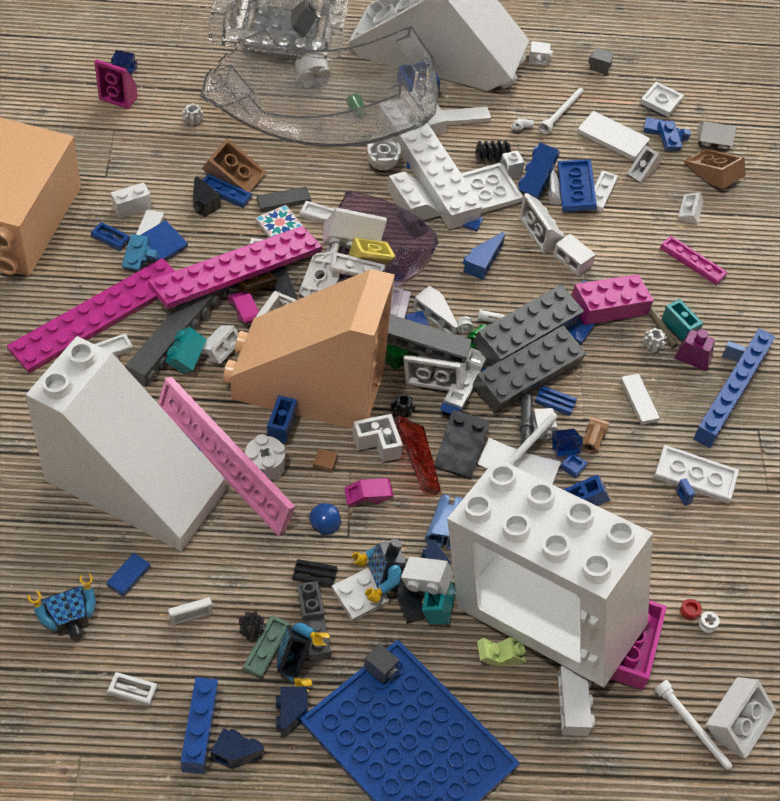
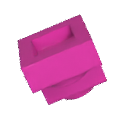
(244, 305)
(368, 489)

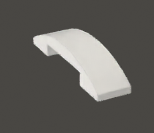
(474, 365)

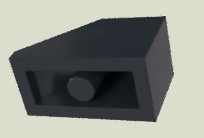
(205, 198)

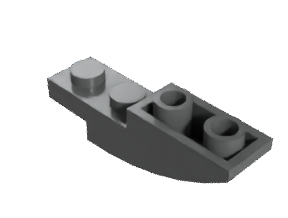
(313, 616)

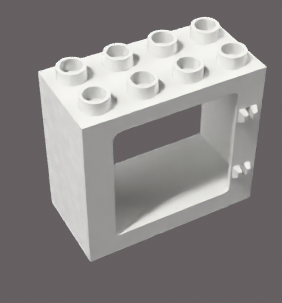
(551, 570)

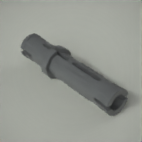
(526, 426)

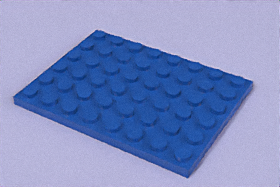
(408, 737)

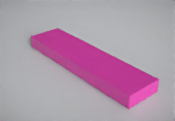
(693, 260)

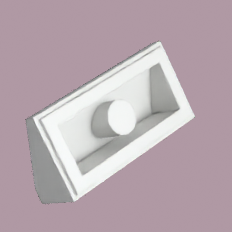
(554, 189)
(691, 208)

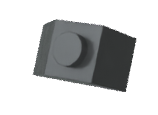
(303, 17)

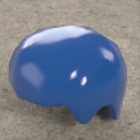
(325, 518)

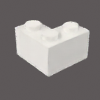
(378, 433)

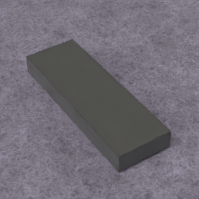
(287, 197)

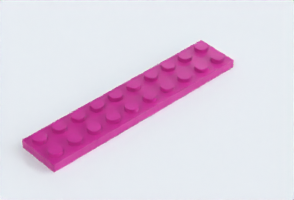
(234, 267)
(88, 318)

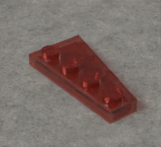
(419, 453)

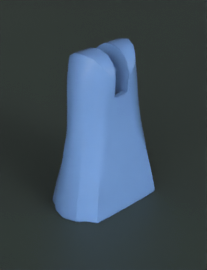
(439, 524)

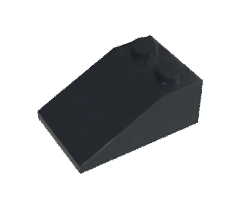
(462, 444)

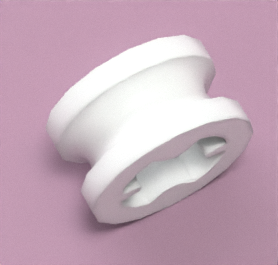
(464, 324)
(705, 626)

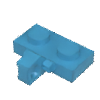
(138, 252)

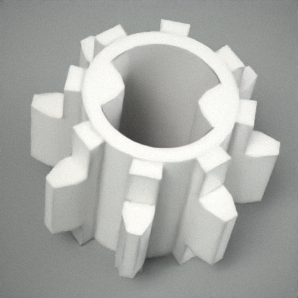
(192, 114)
(654, 340)

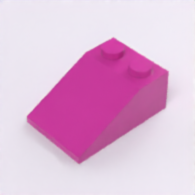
(115, 84)

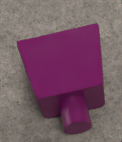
(696, 349)

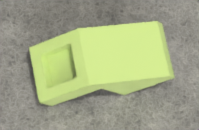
(502, 653)

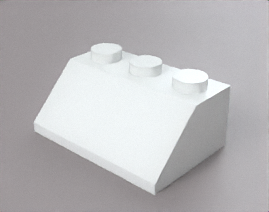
(412, 196)
(346, 224)
(540, 224)
(434, 373)
(741, 716)

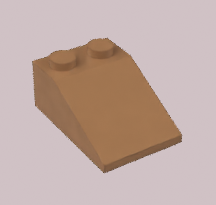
(234, 166)
(717, 167)

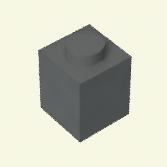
(601, 61)
(381, 664)

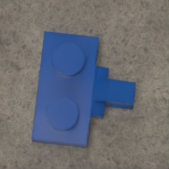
(672, 136)

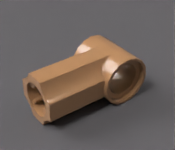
(595, 432)

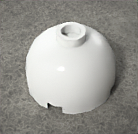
(383, 154)

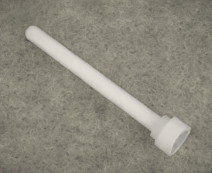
(546, 126)
(531, 439)
(665, 691)

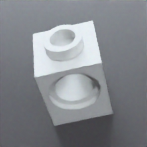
(540, 53)
(513, 164)
(538, 418)

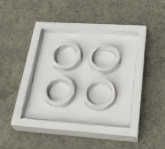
(493, 187)

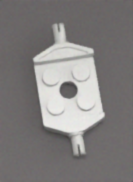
(319, 264)

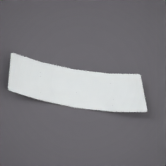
(535, 465)

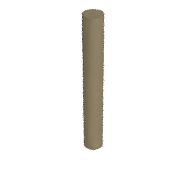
(661, 325)

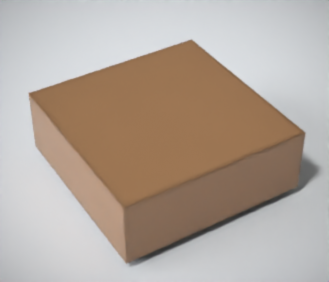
(325, 460)

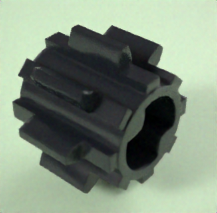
(403, 405)
(251, 624)

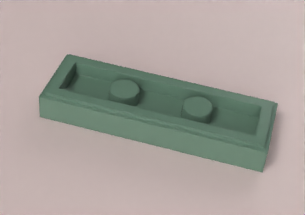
(265, 648)

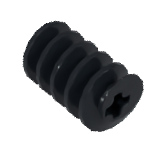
(491, 150)

